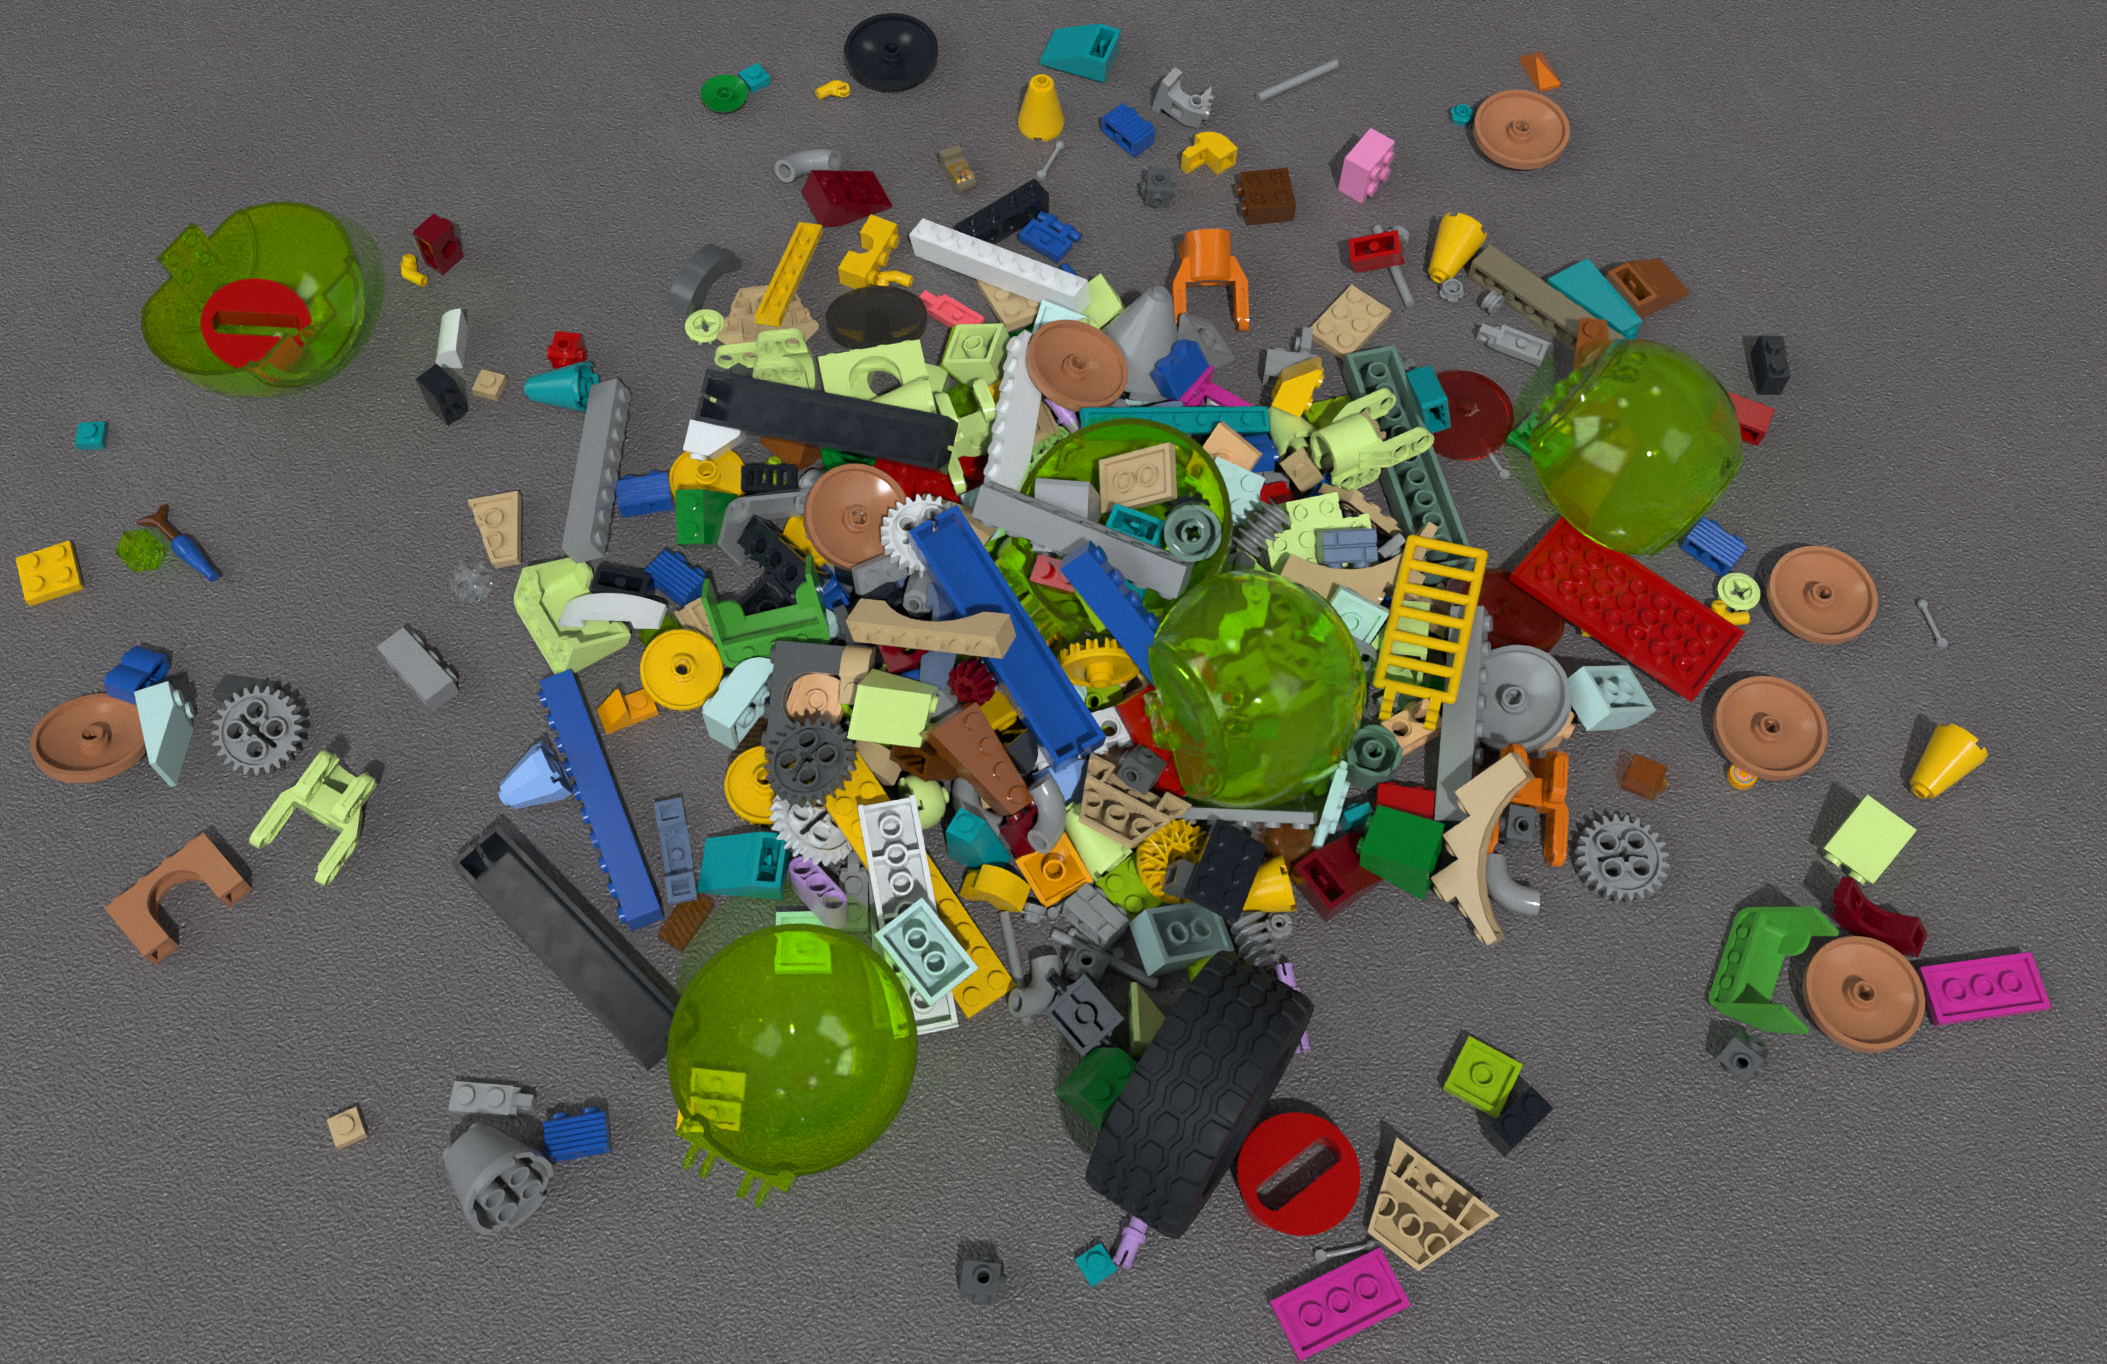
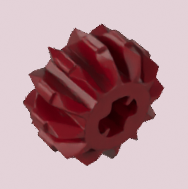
(972, 682)

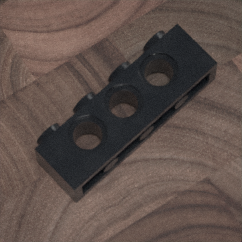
(1007, 214)
(777, 555)

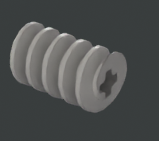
(1262, 529)
(1253, 941)

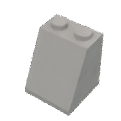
(1071, 496)

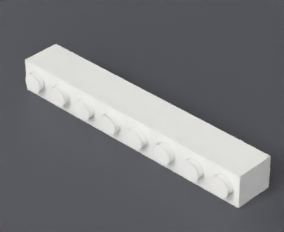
(999, 266)
(1015, 419)

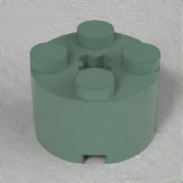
(1197, 547)
(1373, 757)

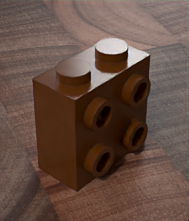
(1265, 196)
(923, 762)

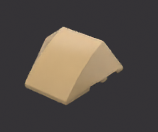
(741, 325)
(1121, 810)
(1423, 1209)

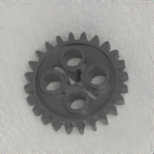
(810, 762)

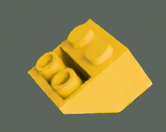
(1296, 385)

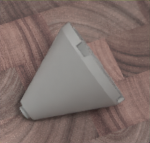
(1145, 336)

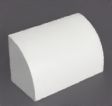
(452, 340)

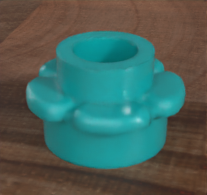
(1461, 114)

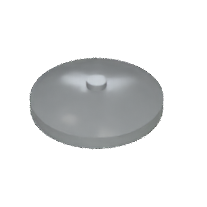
(1525, 698)

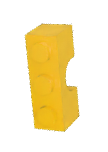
(861, 269)

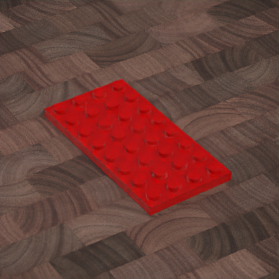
(1628, 608)

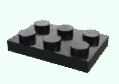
(1225, 871)

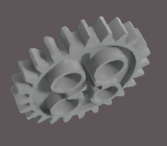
(276, 711)
(1616, 836)

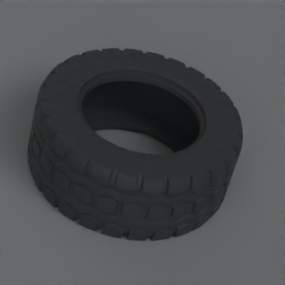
(1198, 1093)

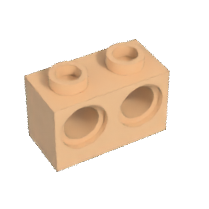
(1412, 730)

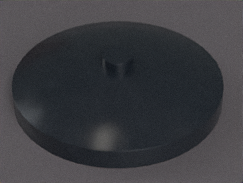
(891, 51)

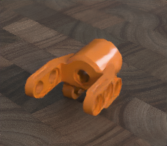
(1209, 261)
(1547, 796)

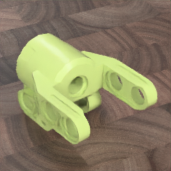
(774, 361)
(973, 431)
(1355, 445)
(329, 797)

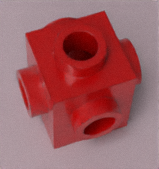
(566, 349)

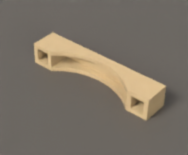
(978, 635)

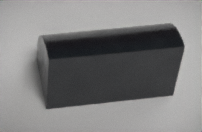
(1021, 749)

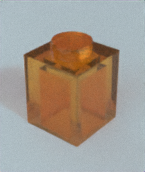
(1644, 778)

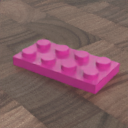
(1983, 989)
(1339, 1304)

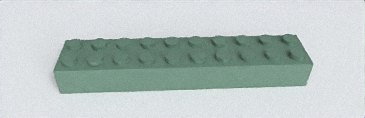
(1416, 485)

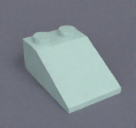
(165, 728)
(1177, 936)

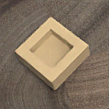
(489, 385)
(347, 1128)

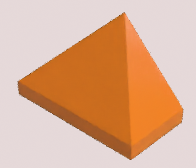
(1540, 71)

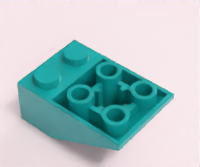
(1083, 50)
(1138, 526)
(745, 866)

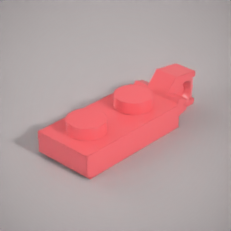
(949, 310)

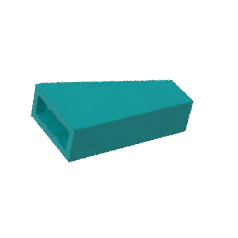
(1593, 292)

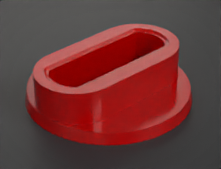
(251, 304)
(1276, 1146)

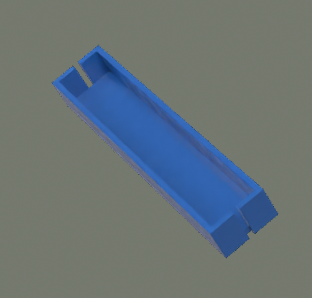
(1029, 670)

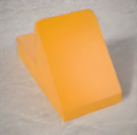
(625, 711)

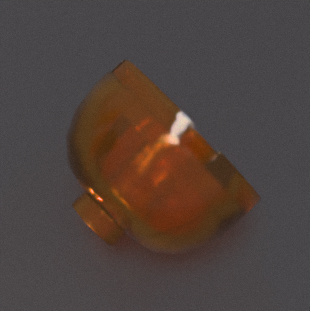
(1289, 842)

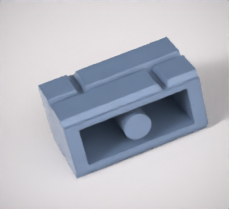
(1346, 546)

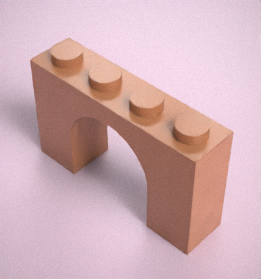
(138, 907)

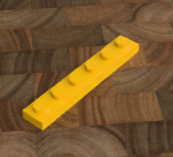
(788, 274)

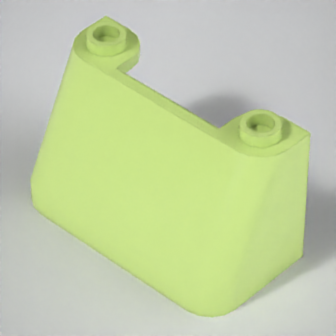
(540, 602)

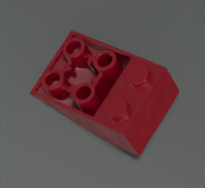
(844, 196)
(1333, 876)

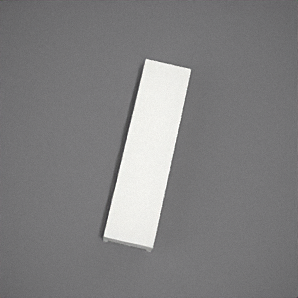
(899, 880)

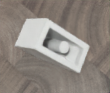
(710, 440)

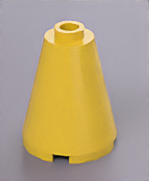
(1041, 110)
(1455, 244)
(1946, 760)
(1271, 889)

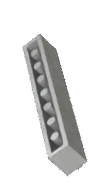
(596, 471)
(1065, 532)
(1462, 720)

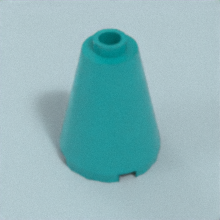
(563, 387)

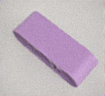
(819, 893)

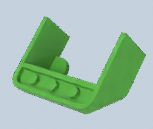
(754, 635)
(1754, 960)

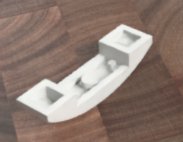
(613, 607)

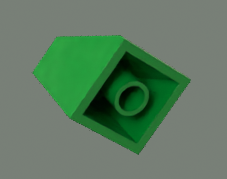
(700, 517)
(1402, 849)
(1097, 1084)

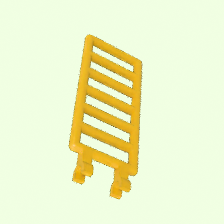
(1464, 625)

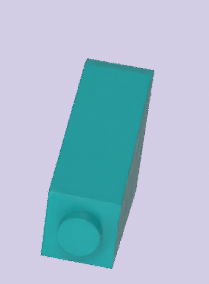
(1430, 398)
(974, 842)

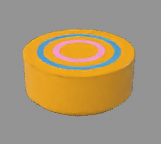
(1739, 778)

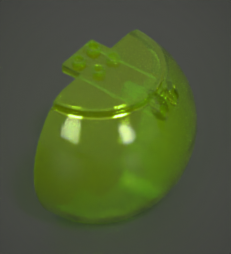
(269, 242)
(1637, 445)
(1254, 689)

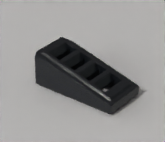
(752, 478)

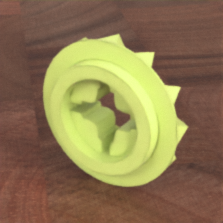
(695, 322)
(1741, 583)

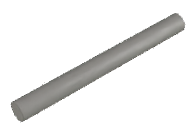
(1297, 80)
(1398, 277)
(1013, 955)
(1116, 964)

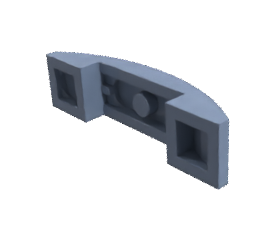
(935, 664)
(676, 851)

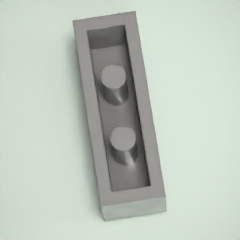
(419, 668)

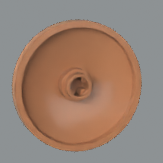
(1521, 129)
(1076, 365)
(848, 511)
(1822, 595)
(1770, 728)
(88, 739)
(1863, 994)

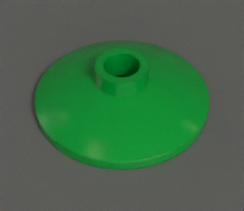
(724, 93)

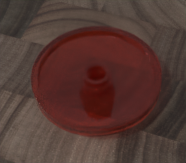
(1478, 416)
(1517, 614)

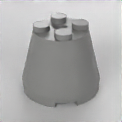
(496, 1177)

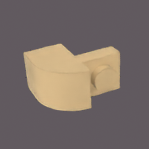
(1302, 470)
(854, 667)
(878, 762)

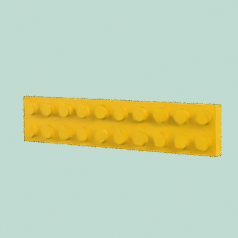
(991, 978)

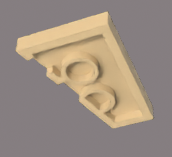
(1354, 503)
(500, 526)

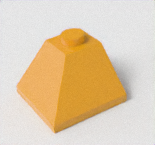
(1055, 873)

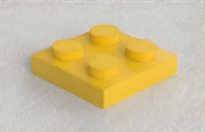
(49, 573)

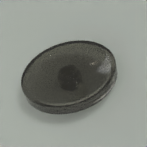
(876, 317)

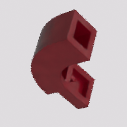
(1865, 919)

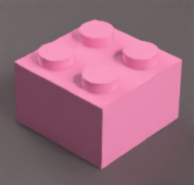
(1366, 166)

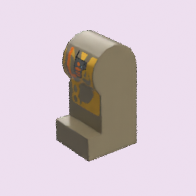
(956, 169)

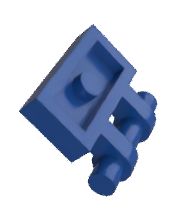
(1047, 241)

